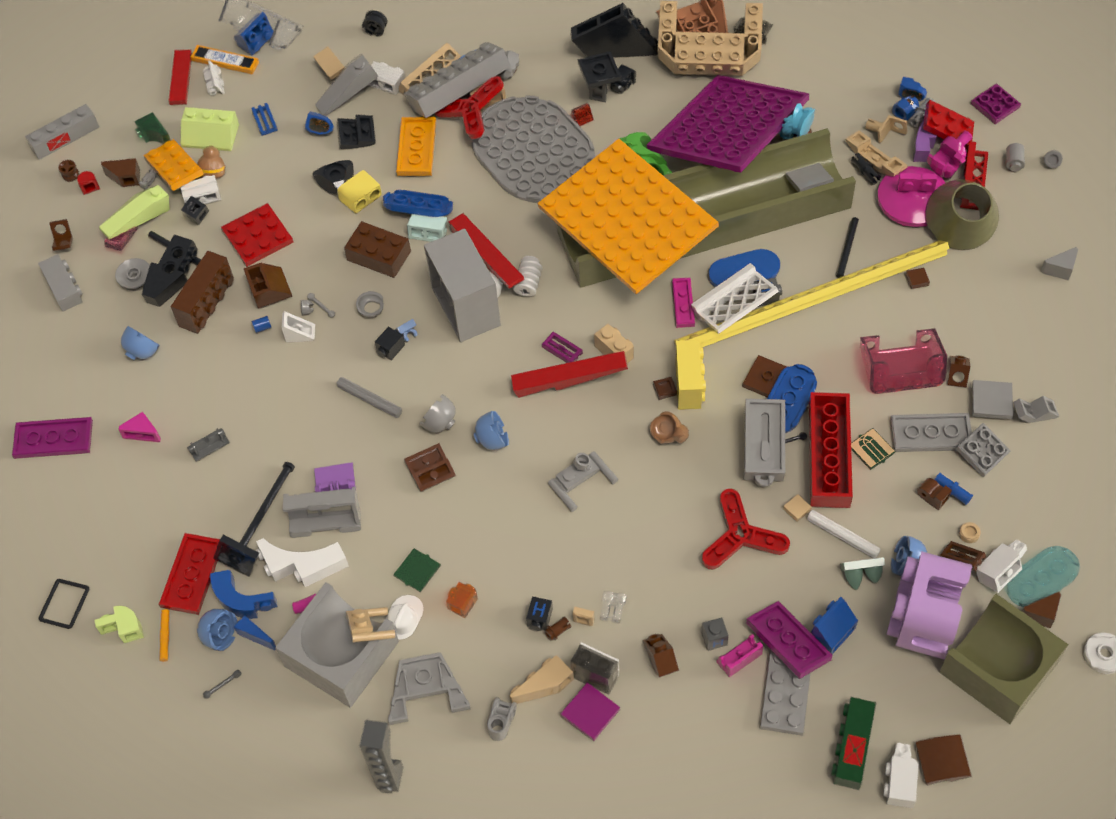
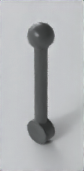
(207, 694)

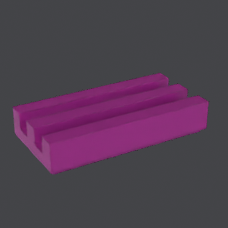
(565, 356)

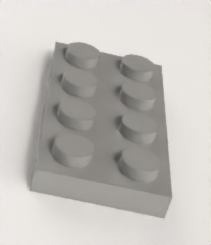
(784, 699)

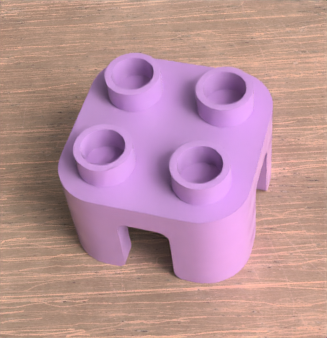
(928, 605)

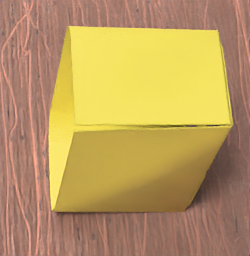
(359, 191)

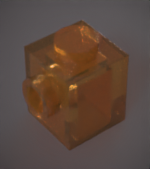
(462, 599)

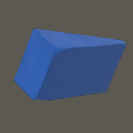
(251, 631)

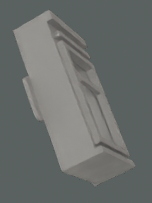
(303, 524)

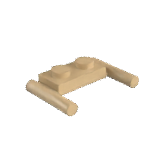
(361, 626)

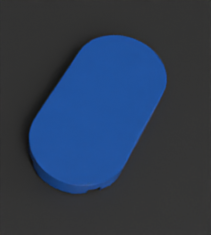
(418, 203)
(763, 260)
(794, 387)

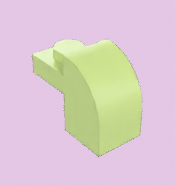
(124, 621)

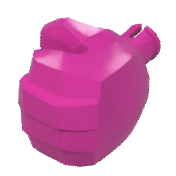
(950, 155)

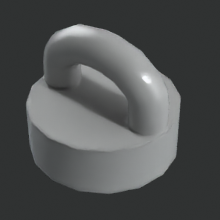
(1053, 159)

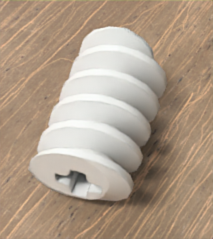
(531, 270)

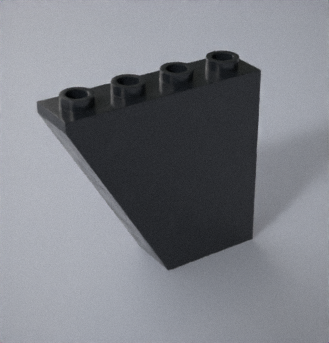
(616, 32)

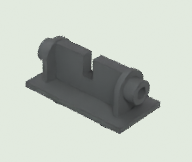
(208, 444)

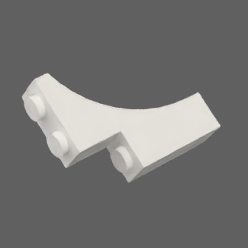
(306, 566)

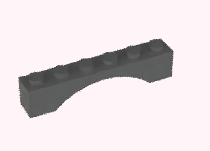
(376, 751)

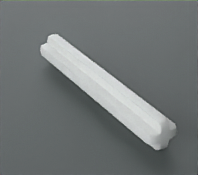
(843, 534)

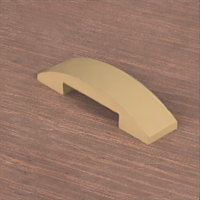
(881, 162)

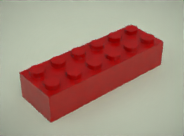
(830, 450)

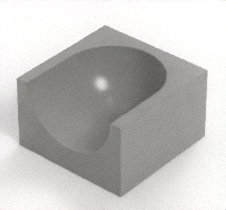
(462, 285)
(323, 650)

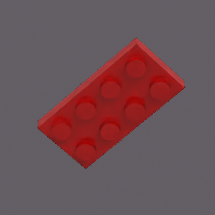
(190, 574)

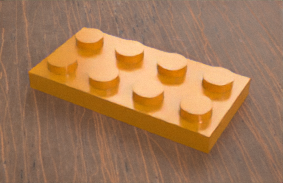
(416, 146)
(173, 164)

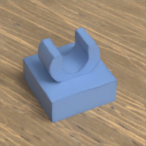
(407, 327)

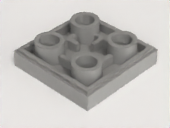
(809, 177)
(992, 399)
(983, 449)

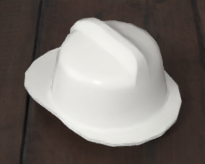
(405, 615)

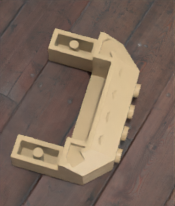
(709, 52)

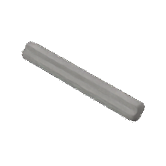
(369, 397)

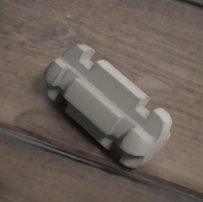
(148, 179)

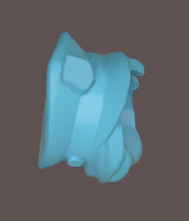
(797, 123)

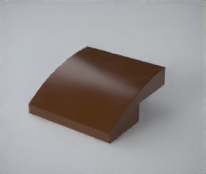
(429, 467)
(943, 759)

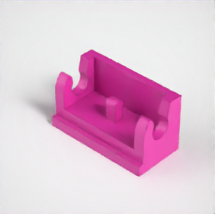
(740, 656)

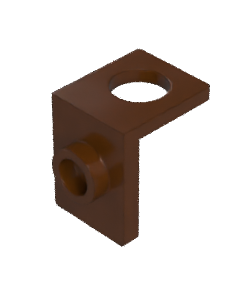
(61, 240)
(959, 364)

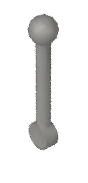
(311, 297)

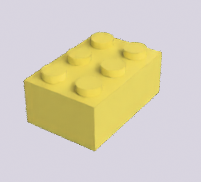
(690, 374)

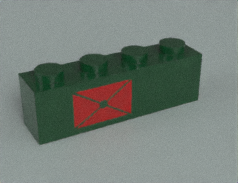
(854, 743)

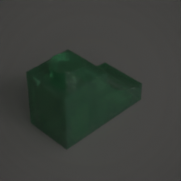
(151, 129)

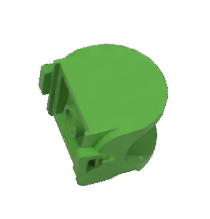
(638, 143)

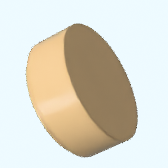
(969, 532)

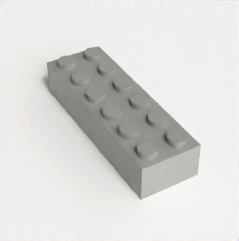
(457, 79)

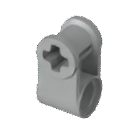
(501, 715)

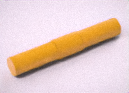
(164, 635)

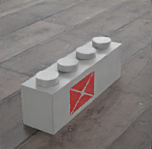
(62, 131)

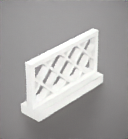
(729, 292)

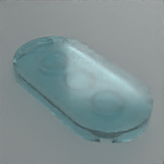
(1044, 575)

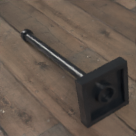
(236, 553)

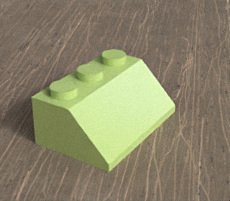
(208, 127)

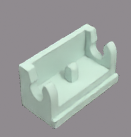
(426, 227)

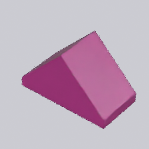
(139, 429)

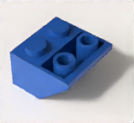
(254, 34)
(834, 625)

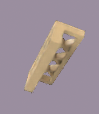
(427, 67)

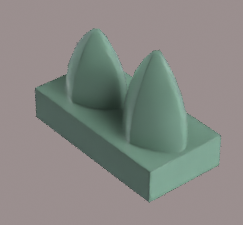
(854, 572)

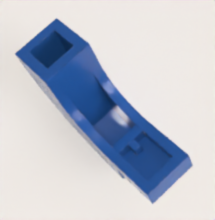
(241, 605)

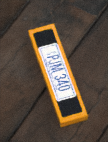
(225, 59)

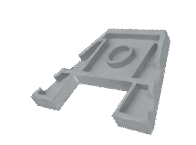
(423, 678)

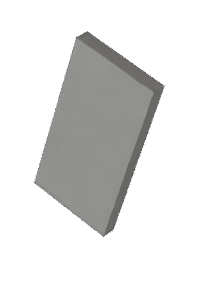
(929, 431)

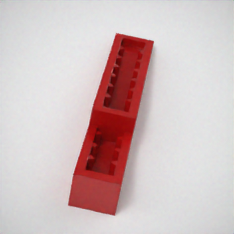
(491, 256)
(568, 374)

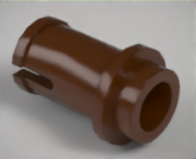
(552, 632)

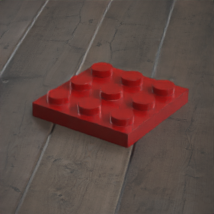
(257, 234)

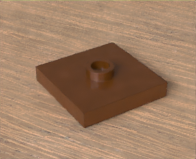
(763, 376)

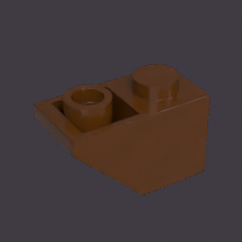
(123, 172)
(661, 654)

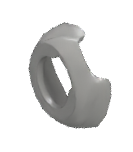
(368, 297)

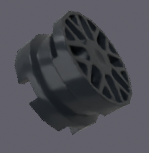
(374, 23)

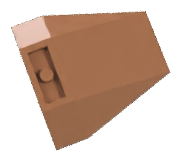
(702, 16)

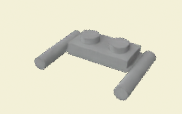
(572, 477)

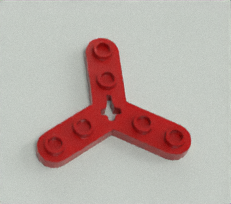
(473, 119)
(753, 537)

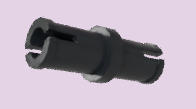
(865, 168)

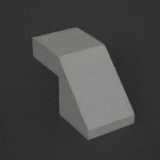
(1036, 411)

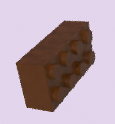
(202, 292)

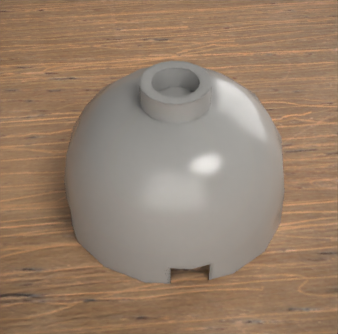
(439, 416)

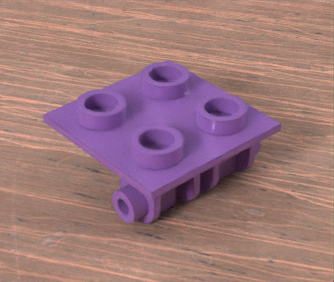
(334, 477)

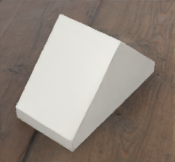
(297, 329)

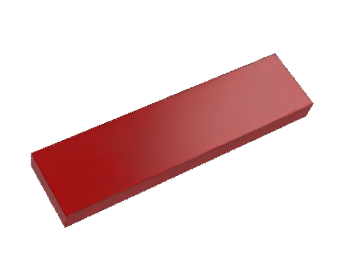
(180, 77)

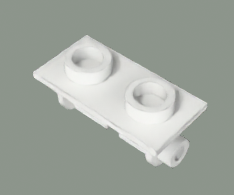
(213, 79)

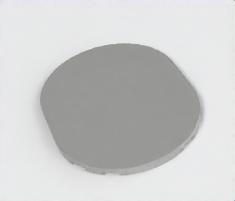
(531, 146)

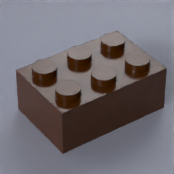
(377, 249)

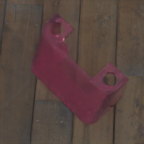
(905, 366)

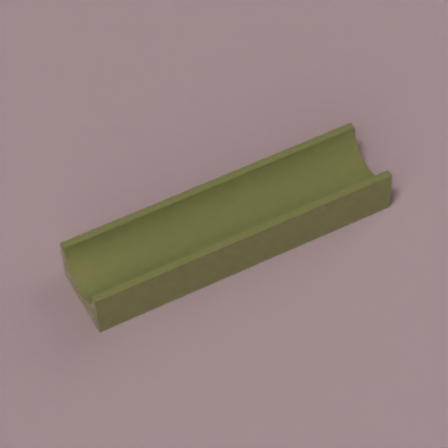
(747, 201)

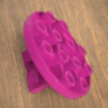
(907, 194)

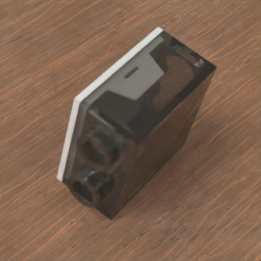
(595, 668)

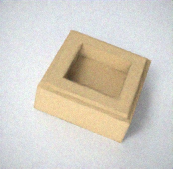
(797, 508)
(583, 616)

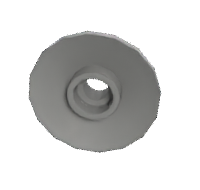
(128, 270)

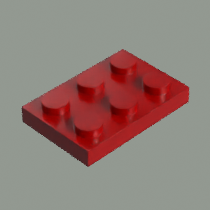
(946, 122)

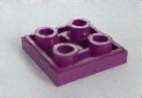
(995, 103)
(590, 711)

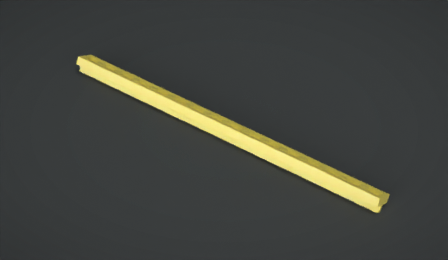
(822, 293)

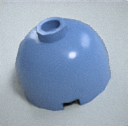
(137, 344)
(490, 431)
(906, 547)
(217, 628)

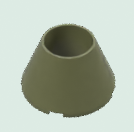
(950, 226)

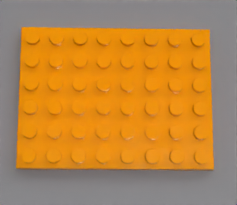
(628, 215)

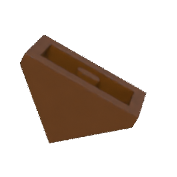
(1044, 610)

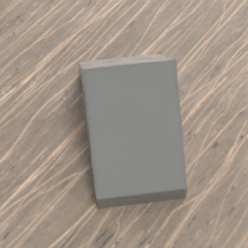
(1061, 264)

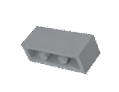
(61, 282)

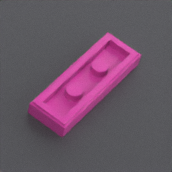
(682, 302)

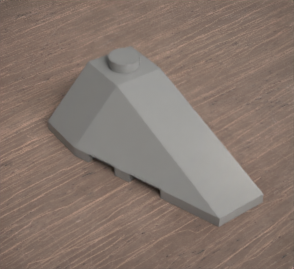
(351, 80)

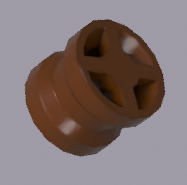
(68, 170)

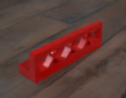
(971, 165)

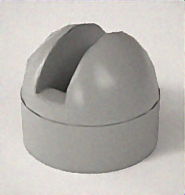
(305, 307)
(580, 459)

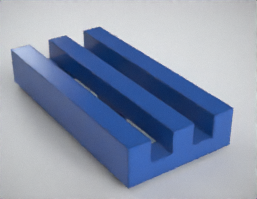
(261, 109)

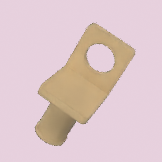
(884, 128)

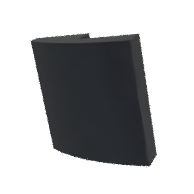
(356, 132)

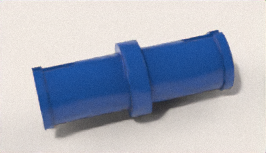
(957, 491)

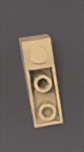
(545, 682)

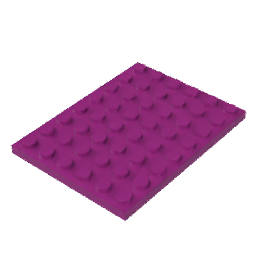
(727, 123)

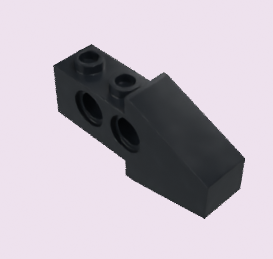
(162, 284)

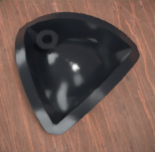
(334, 175)

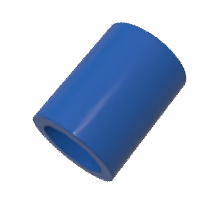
(261, 324)

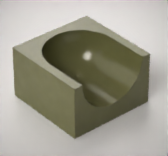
(1003, 659)

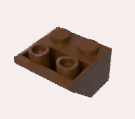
(267, 284)

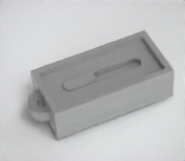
(764, 441)

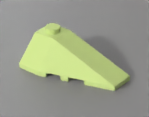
(136, 211)

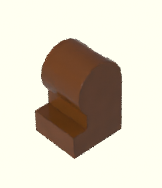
(934, 493)

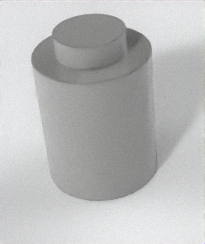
(1015, 157)

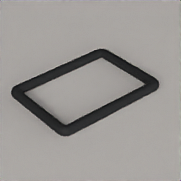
(41, 619)

